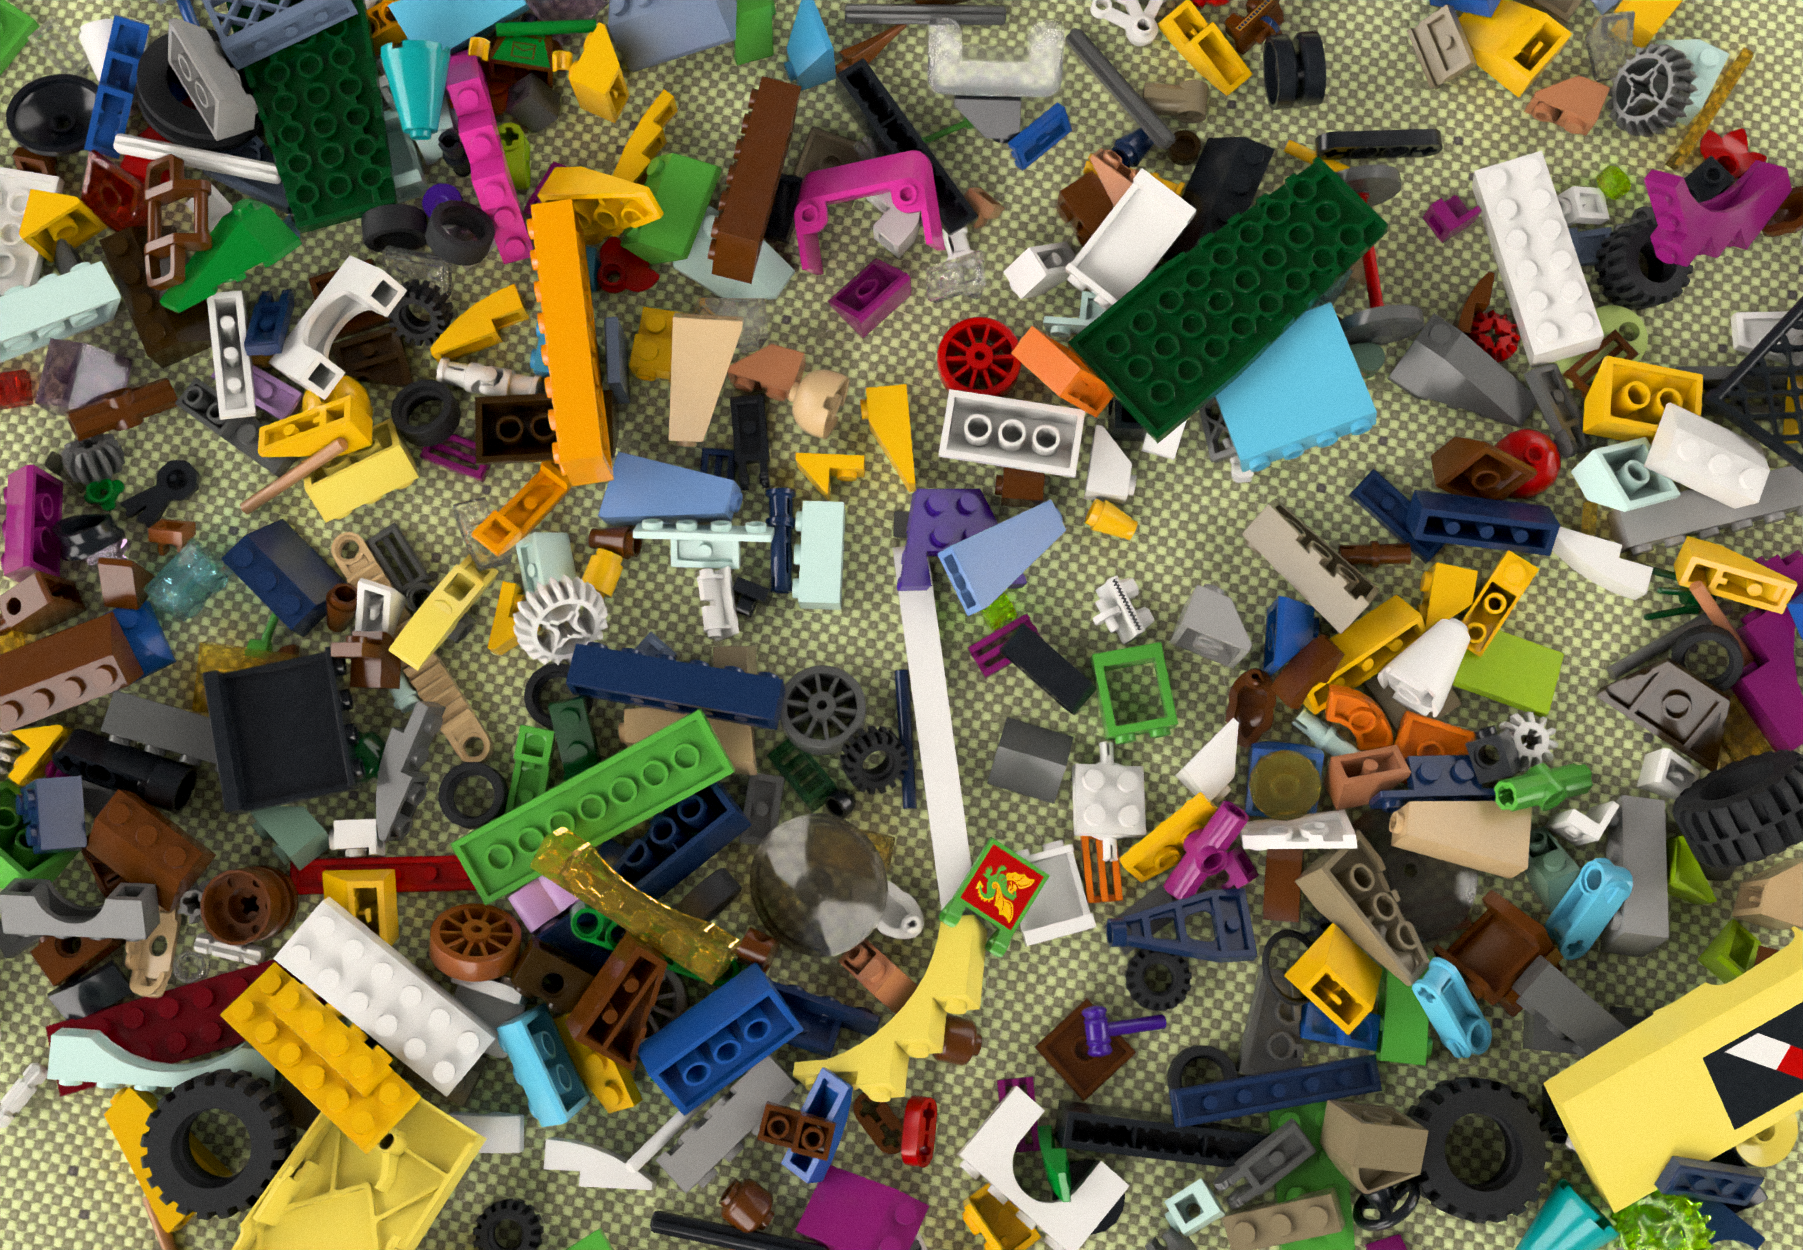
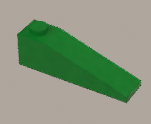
(239, 242)

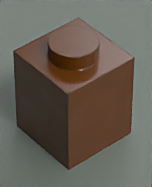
(1020, 487)

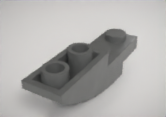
(243, 433)
(399, 781)

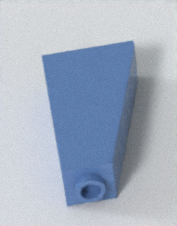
(666, 492)
(997, 556)

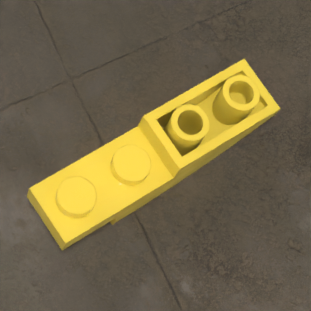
(441, 612)

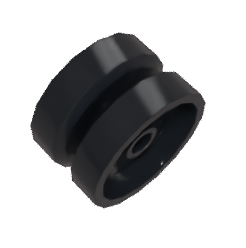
(1294, 70)

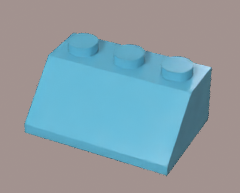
(543, 1066)

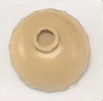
(818, 401)

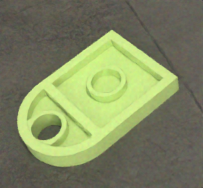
(1610, 318)

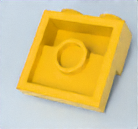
(653, 345)

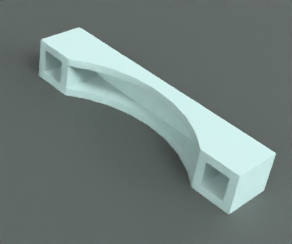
(93, 1057)

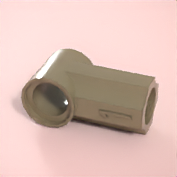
(1184, 100)

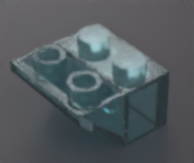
(188, 581)

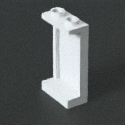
(1130, 240)

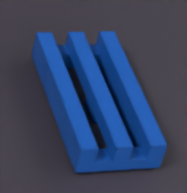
(1040, 136)

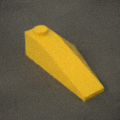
(602, 201)

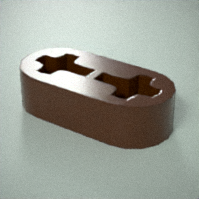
(873, 1127)

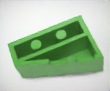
(753, 30)

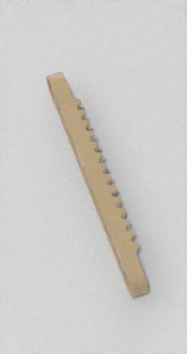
(432, 679)

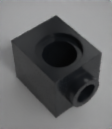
(1487, 768)

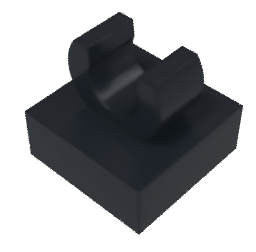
(750, 596)

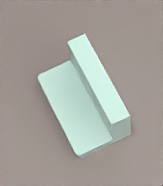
(544, 556)

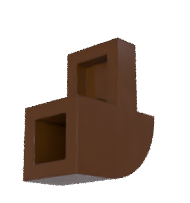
(370, 660)

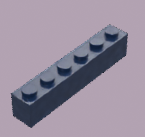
(676, 685)

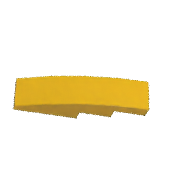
(646, 140)

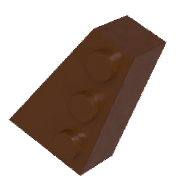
(618, 1001)

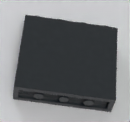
(283, 732)

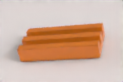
(1115, 868)

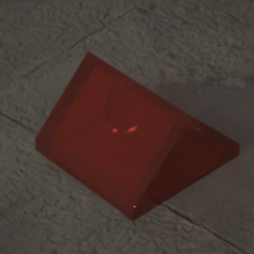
(113, 193)

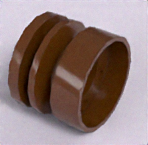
(249, 904)

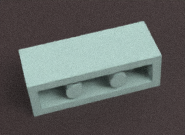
(820, 555)

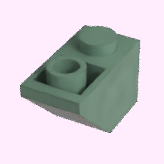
(294, 832)
(1549, 868)

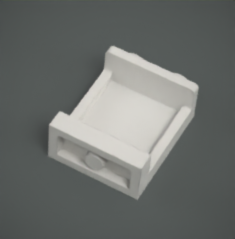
(1061, 903)

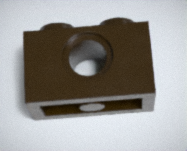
(543, 958)

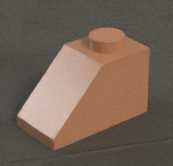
(1360, 775)

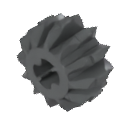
(93, 458)

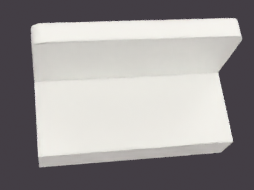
(1582, 828)

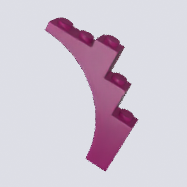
(487, 160)

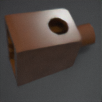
(39, 604)

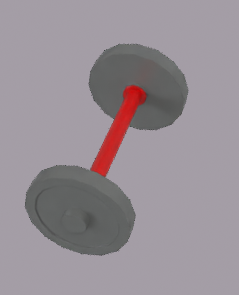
(1380, 322)

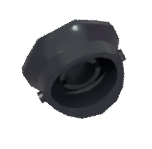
(86, 535)

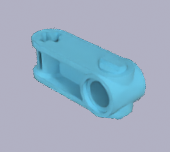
(1588, 906)
(1452, 1010)

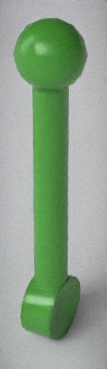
(964, 124)

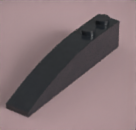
(893, 134)
(1150, 1135)

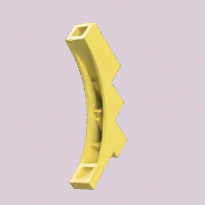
(918, 1029)

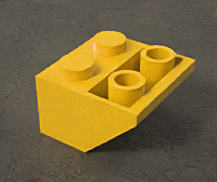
(598, 77)
(368, 897)
(1337, 978)

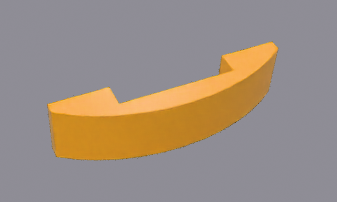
(524, 511)

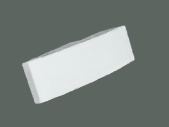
(1600, 563)
(596, 1165)

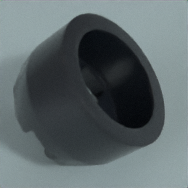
(840, 803)

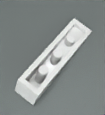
(231, 364)

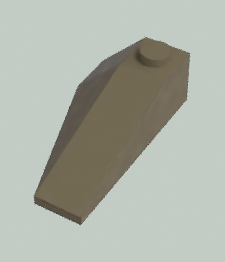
(1355, 896)

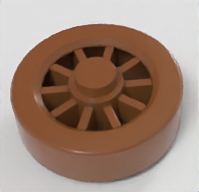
(475, 942)

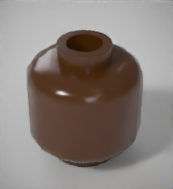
(959, 1041)
(747, 1205)

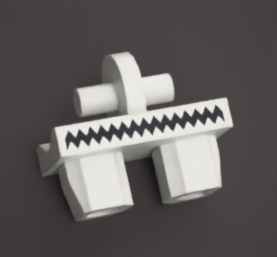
(1118, 610)

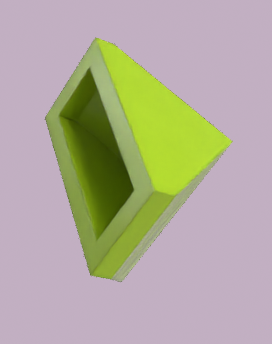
(1685, 875)
(1730, 952)

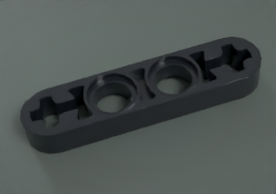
(1378, 144)

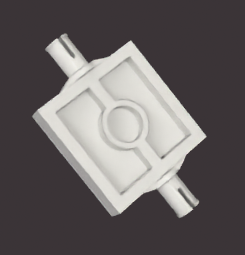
(1108, 801)

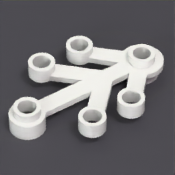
(1131, 20)

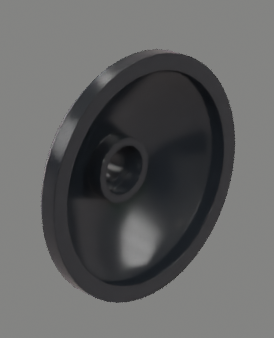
(52, 114)

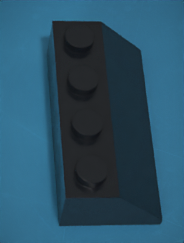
(1221, 186)

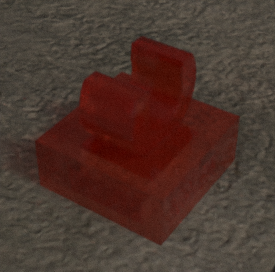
(15, 389)

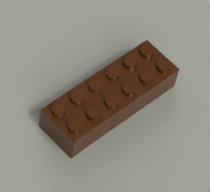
(753, 180)

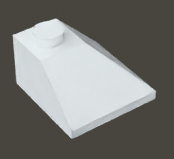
(1213, 765)

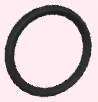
(1266, 968)

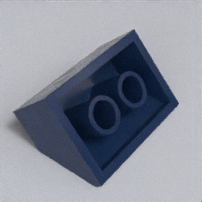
(284, 574)

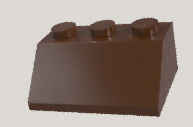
(147, 847)

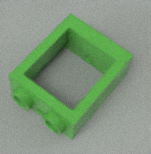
(1126, 658)

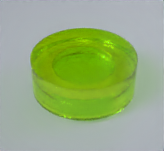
(1613, 182)

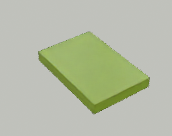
(1512, 673)

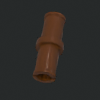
(1376, 554)

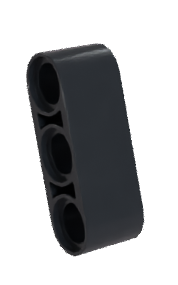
(1048, 669)

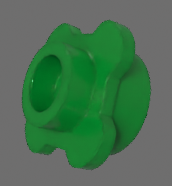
(107, 501)

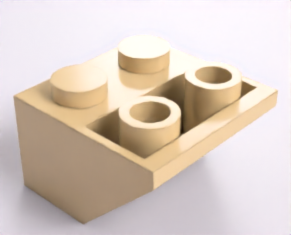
(1773, 897)

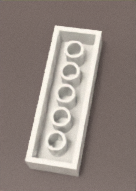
(1537, 260)
(386, 995)

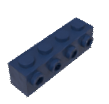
(1482, 522)

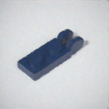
(269, 324)

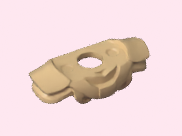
(149, 971)

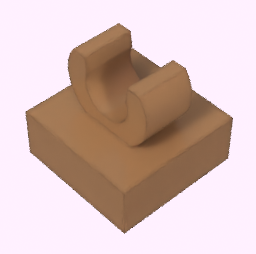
(984, 205)

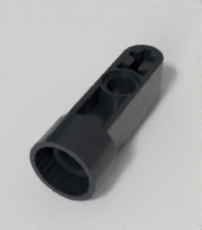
(117, 766)

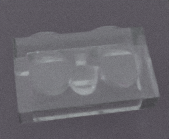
(409, 264)

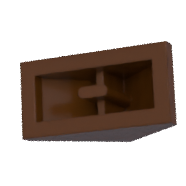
(123, 583)

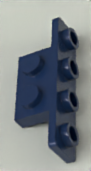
(1435, 780)
(823, 1018)

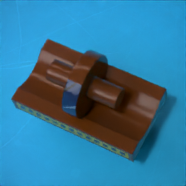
(1262, 21)

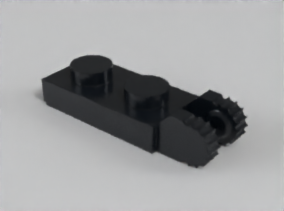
(750, 437)

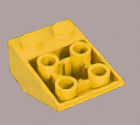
(1514, 43)

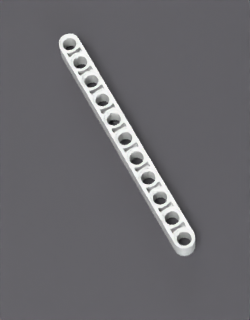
(935, 737)

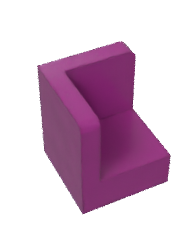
(1449, 217)

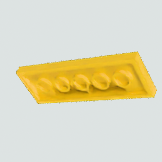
(322, 1056)

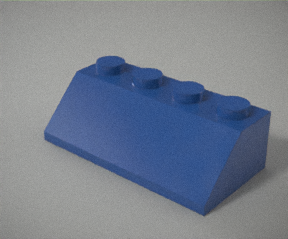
(719, 1039)

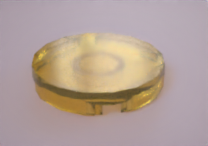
(1284, 785)

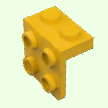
(997, 1222)

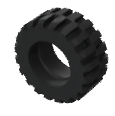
(1744, 810)
(170, 1152)
(1523, 1158)

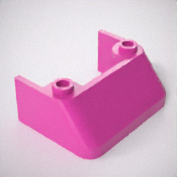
(903, 174)

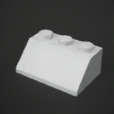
(1708, 458)

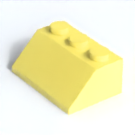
(362, 474)

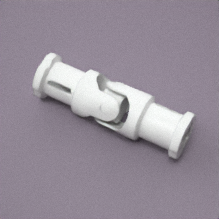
(486, 379)

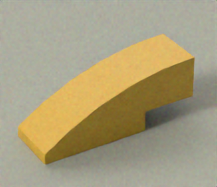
(1204, 47)
(481, 324)

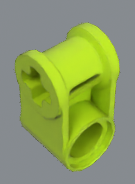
(516, 155)

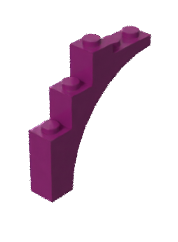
(1711, 226)
(1770, 683)

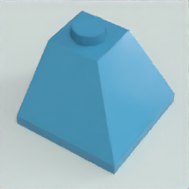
(809, 49)

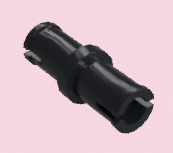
(454, 153)

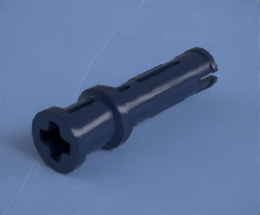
(781, 550)

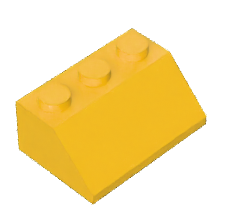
(1632, 395)

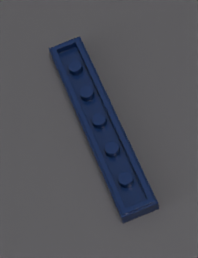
(1274, 1090)

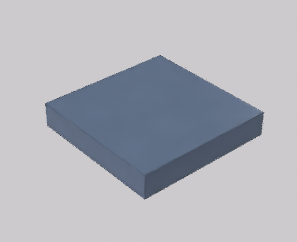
(617, 359)

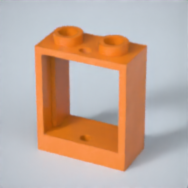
(1062, 371)

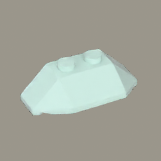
(769, 277)

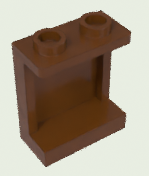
(1496, 948)

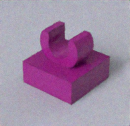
(1239, 869)

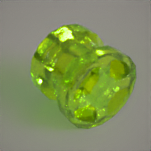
(999, 612)

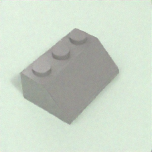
(209, 80)
(1211, 627)

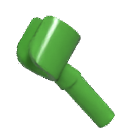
(265, 642)

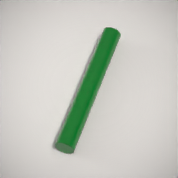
(545, 27)

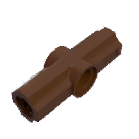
(122, 409)

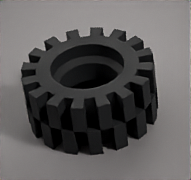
(429, 300)
(884, 773)
(1157, 1000)
(513, 1210)

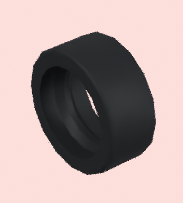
(466, 216)
(394, 226)
(413, 396)
(1721, 636)
(533, 689)
(455, 776)
(710, 896)
(1177, 1066)

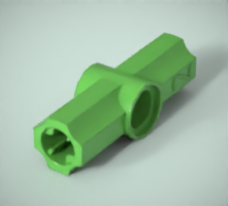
(1543, 787)

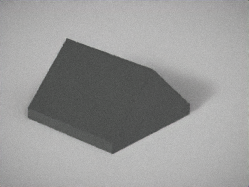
(1030, 760)

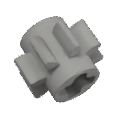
(189, 902)

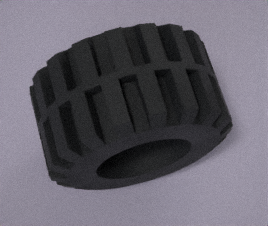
(1621, 271)

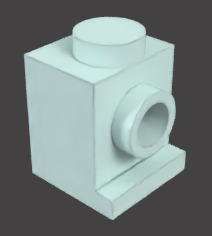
(1199, 1194)

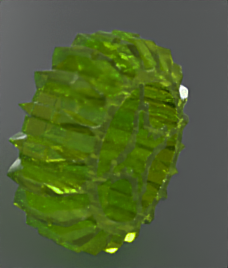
(1653, 1219)

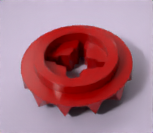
(1505, 345)

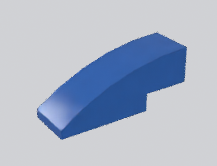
(831, 1100)

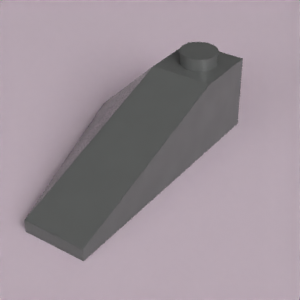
(1457, 372)

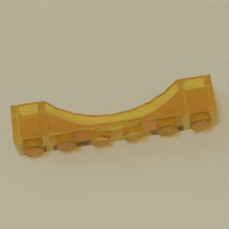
(683, 938)

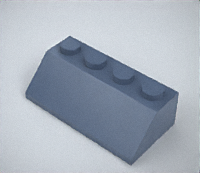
(669, 29)

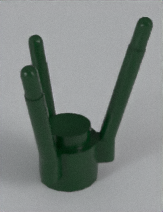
(1685, 597)

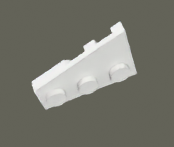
(1752, 327)
(1310, 831)

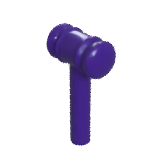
(1099, 1030)

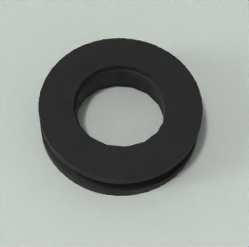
(170, 117)

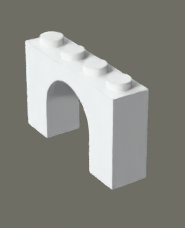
(351, 291)
(991, 1156)

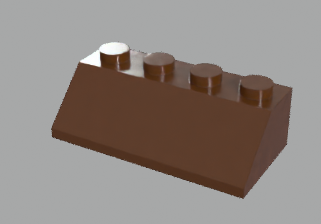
(65, 671)

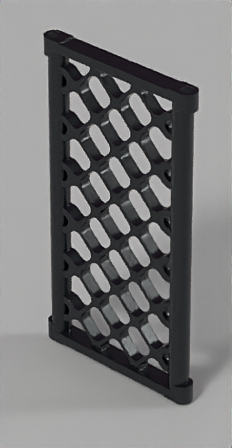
(1715, 397)

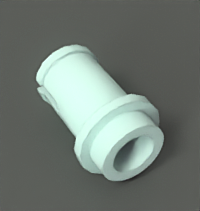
(405, 696)

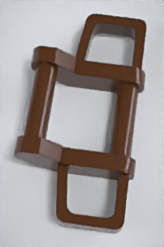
(174, 244)

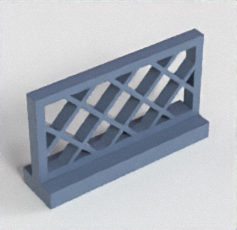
(275, 32)

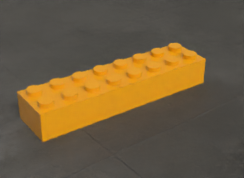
(570, 343)

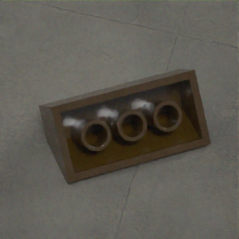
(163, 332)
(519, 428)

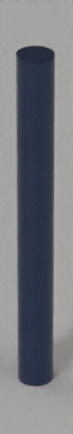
(905, 737)

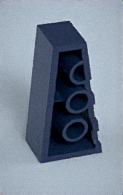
(682, 840)

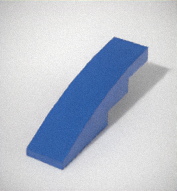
(116, 85)

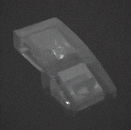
(469, 517)

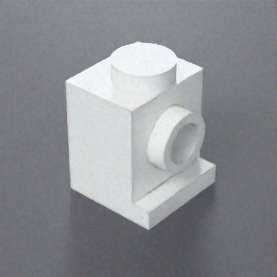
(356, 838)

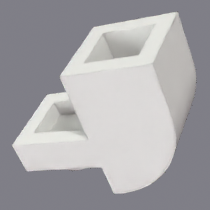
(894, 229)

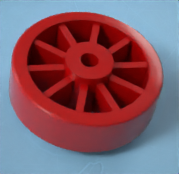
(979, 357)

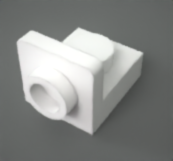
(1583, 205)

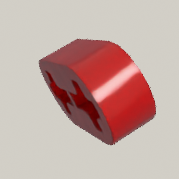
(919, 1131)

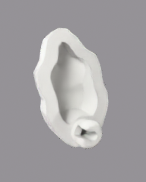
(901, 915)

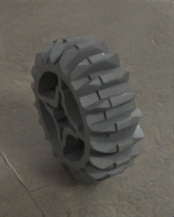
(1670, 82)

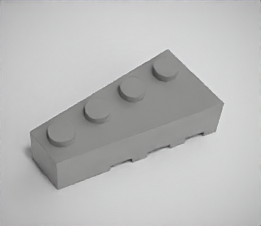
(1639, 845)
(727, 1124)

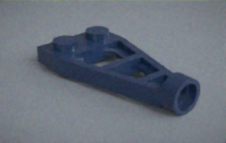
(1230, 923)

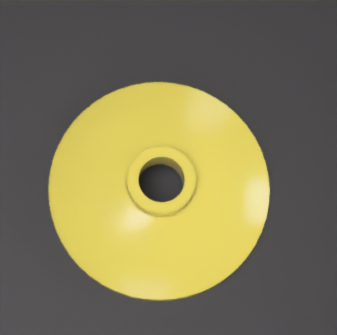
(1770, 1144)

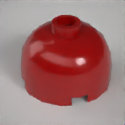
(1536, 451)

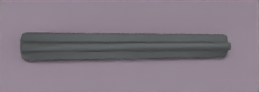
(920, 13)
(1120, 89)

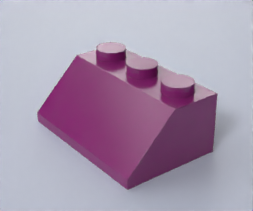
(32, 509)

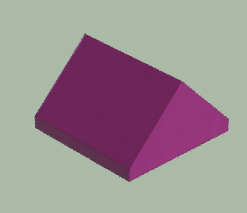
(871, 296)

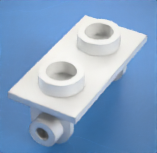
(720, 617)

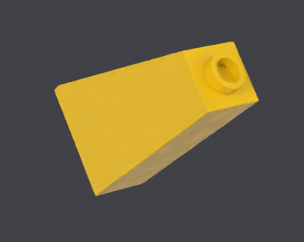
(127, 1121)

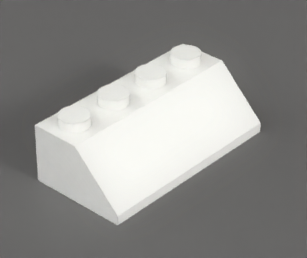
(1012, 433)

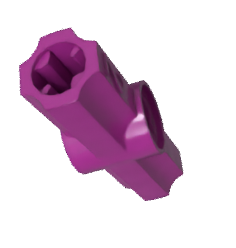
(1206, 851)

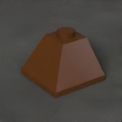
(1478, 469)

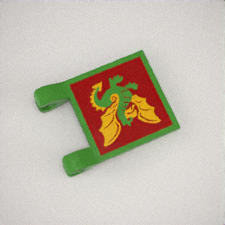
(999, 890)

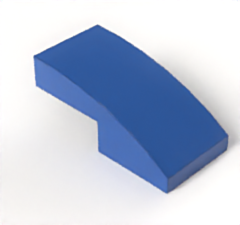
(1318, 1027)

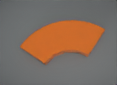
(1359, 715)

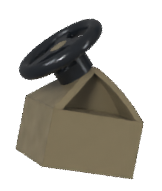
(1375, 1152)

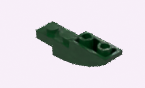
(574, 735)

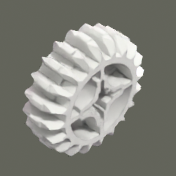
(557, 609)

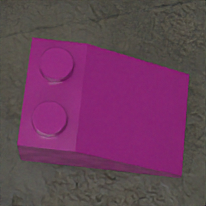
(860, 1214)

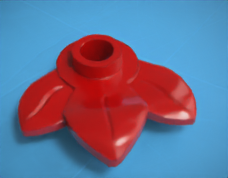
(1730, 151)
(632, 269)

